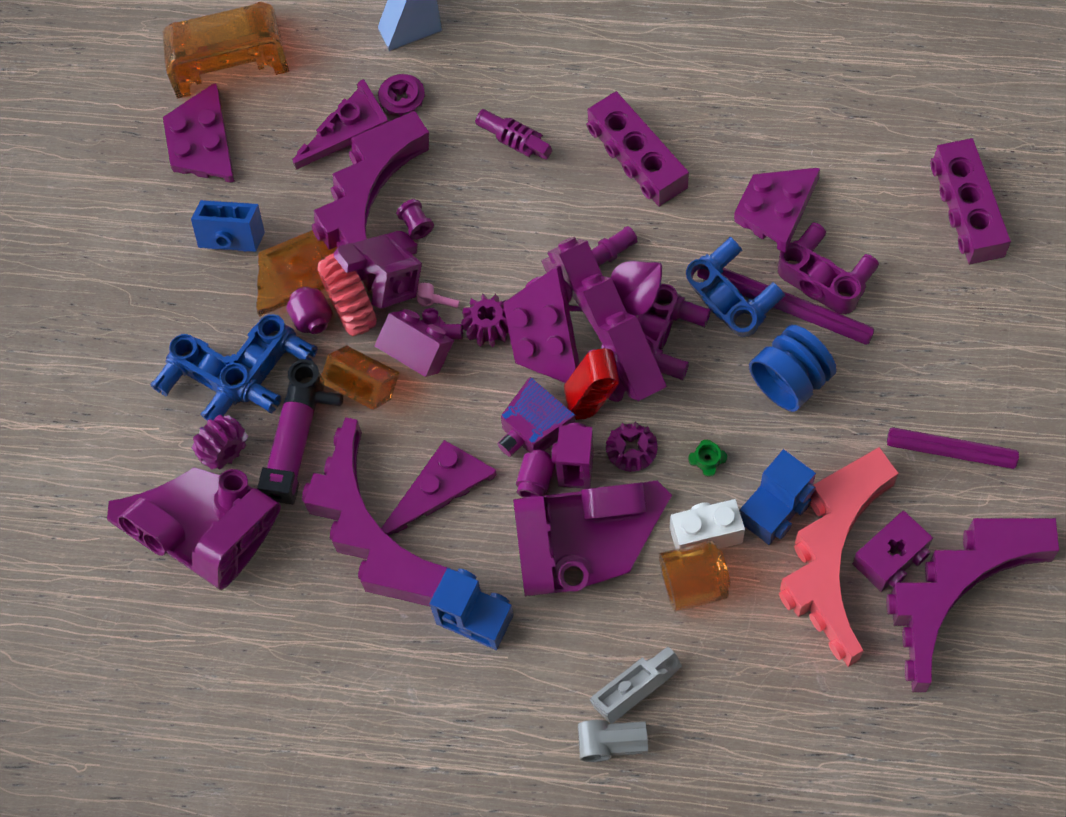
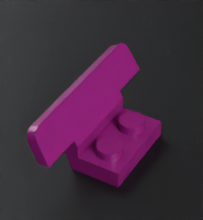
(390, 260)

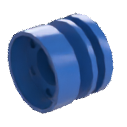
(792, 368)

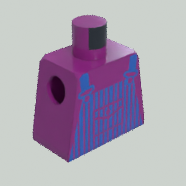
(532, 420)

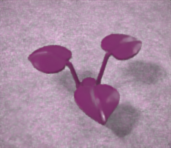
(638, 289)

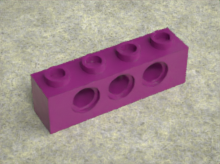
(616, 113)
(964, 160)

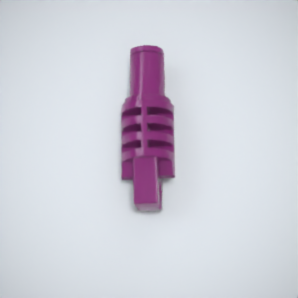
(514, 134)

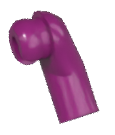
(453, 331)

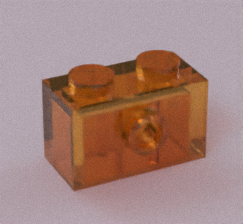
(359, 377)

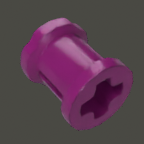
(415, 219)

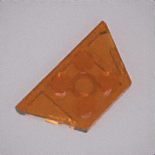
(288, 268)

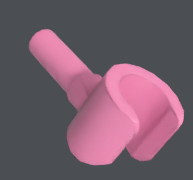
(426, 296)

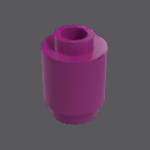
(535, 474)

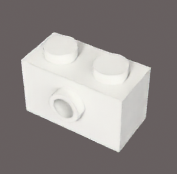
(706, 522)

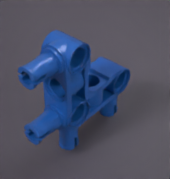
(250, 364)

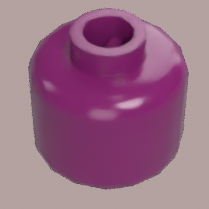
(309, 310)

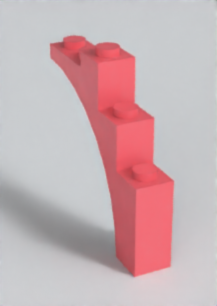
(817, 585)

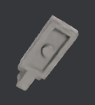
(635, 684)

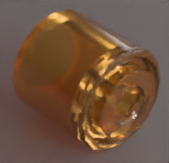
(694, 575)

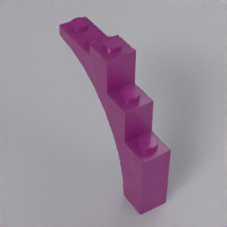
(374, 159)
(608, 317)
(337, 496)
(989, 548)

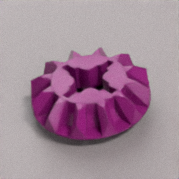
(398, 85)
(631, 460)

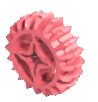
(347, 296)

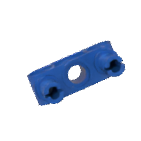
(724, 297)

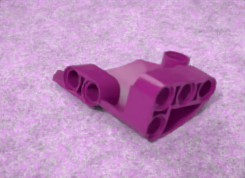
(200, 521)
(587, 529)

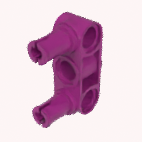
(821, 277)
(658, 322)

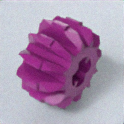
(485, 320)
(219, 442)

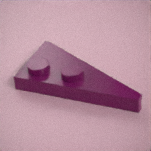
(350, 119)
(444, 477)

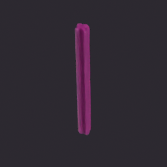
(800, 308)

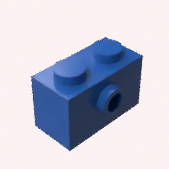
(228, 225)

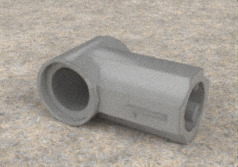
(602, 740)

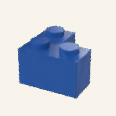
(782, 494)
(468, 611)

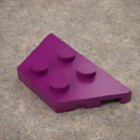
(199, 137)
(776, 203)
(543, 327)

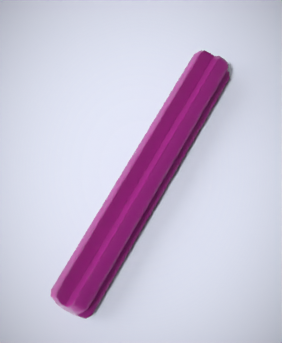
(953, 448)

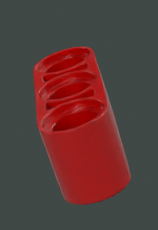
(591, 383)

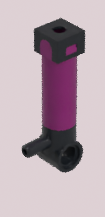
(280, 476)

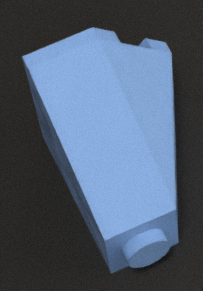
(408, 21)

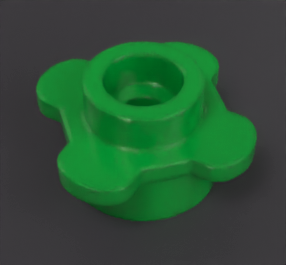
(707, 448)

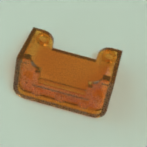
(221, 43)

